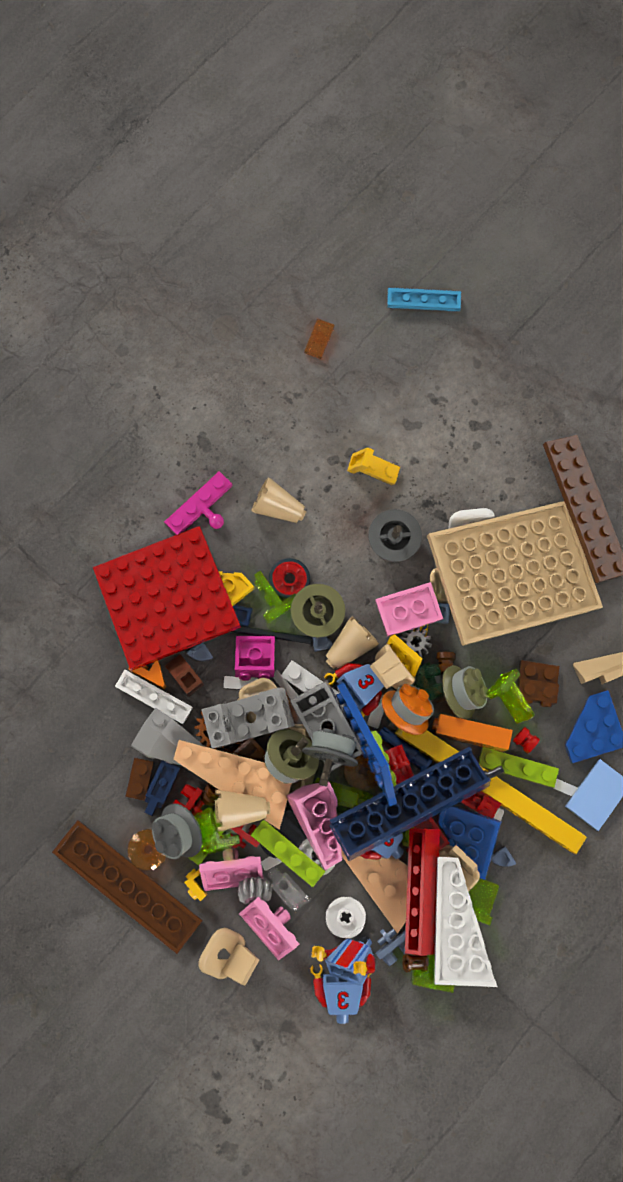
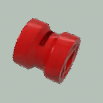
(530, 743)

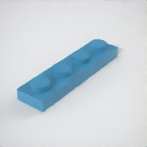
(424, 299)

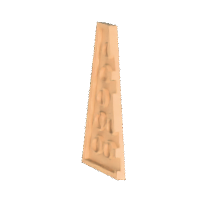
(235, 775)
(386, 885)

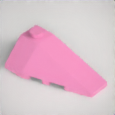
(314, 809)

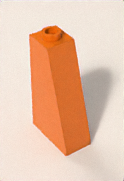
(472, 732)

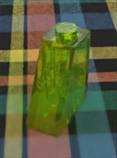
(348, 796)

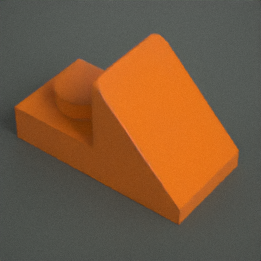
(154, 676)

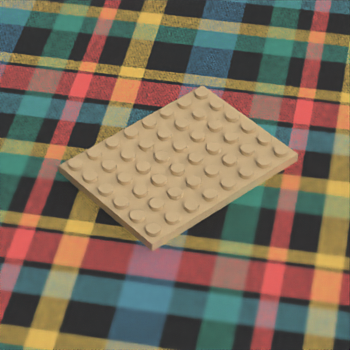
(513, 572)

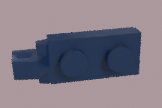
(160, 786)

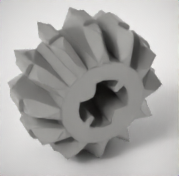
(421, 647)
(252, 888)

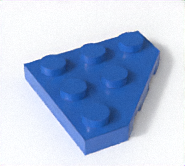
(595, 729)
(472, 834)

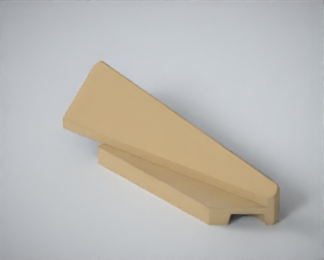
(604, 667)

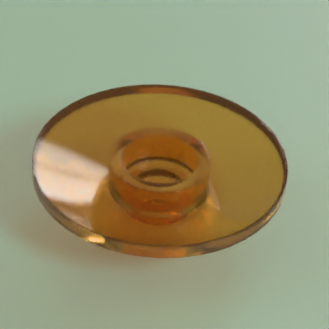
(137, 852)

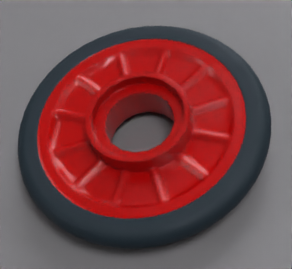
(285, 567)

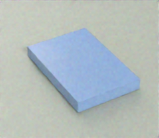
(597, 795)

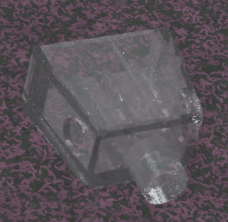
(293, 895)

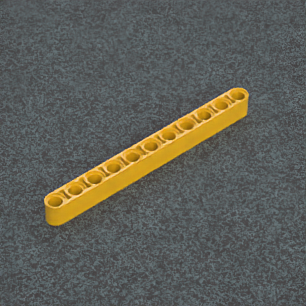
(505, 794)

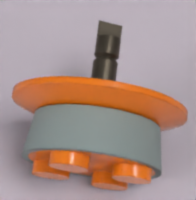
(408, 709)

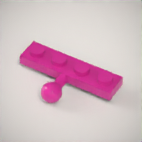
(200, 504)

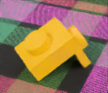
(195, 889)

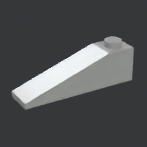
(160, 737)

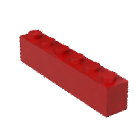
(421, 891)

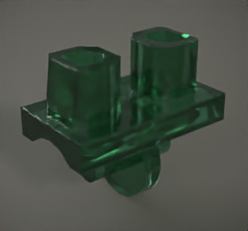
(427, 681)

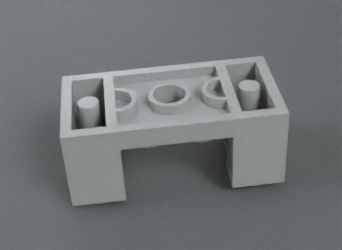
(320, 706)
(229, 724)

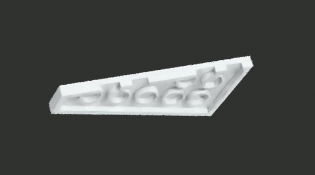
(458, 939)

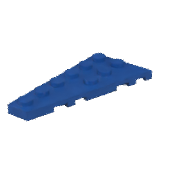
(370, 748)

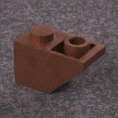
(184, 675)

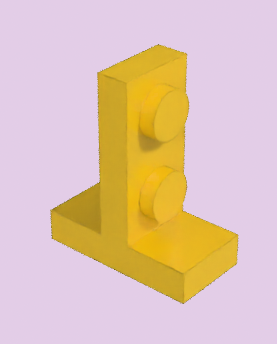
(373, 466)

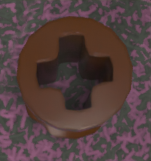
(408, 965)

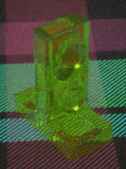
(272, 598)
(511, 696)

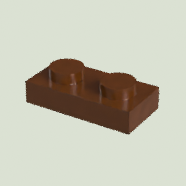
(139, 779)

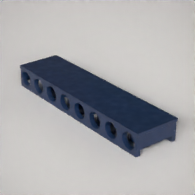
(416, 799)

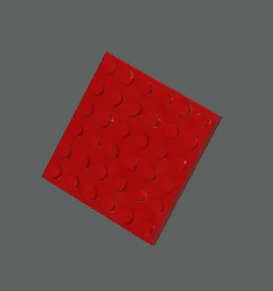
(166, 598)

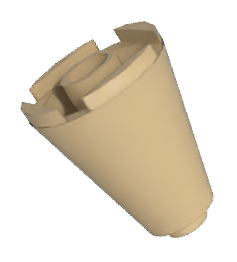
(278, 503)
(350, 644)
(239, 809)

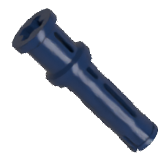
(413, 755)

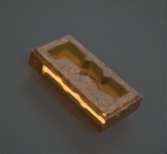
(319, 338)

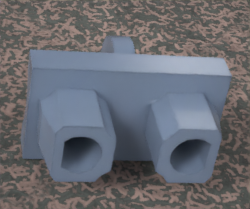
(386, 951)

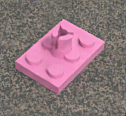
(409, 609)
(230, 871)
(270, 927)

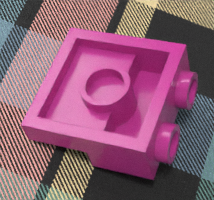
(254, 657)

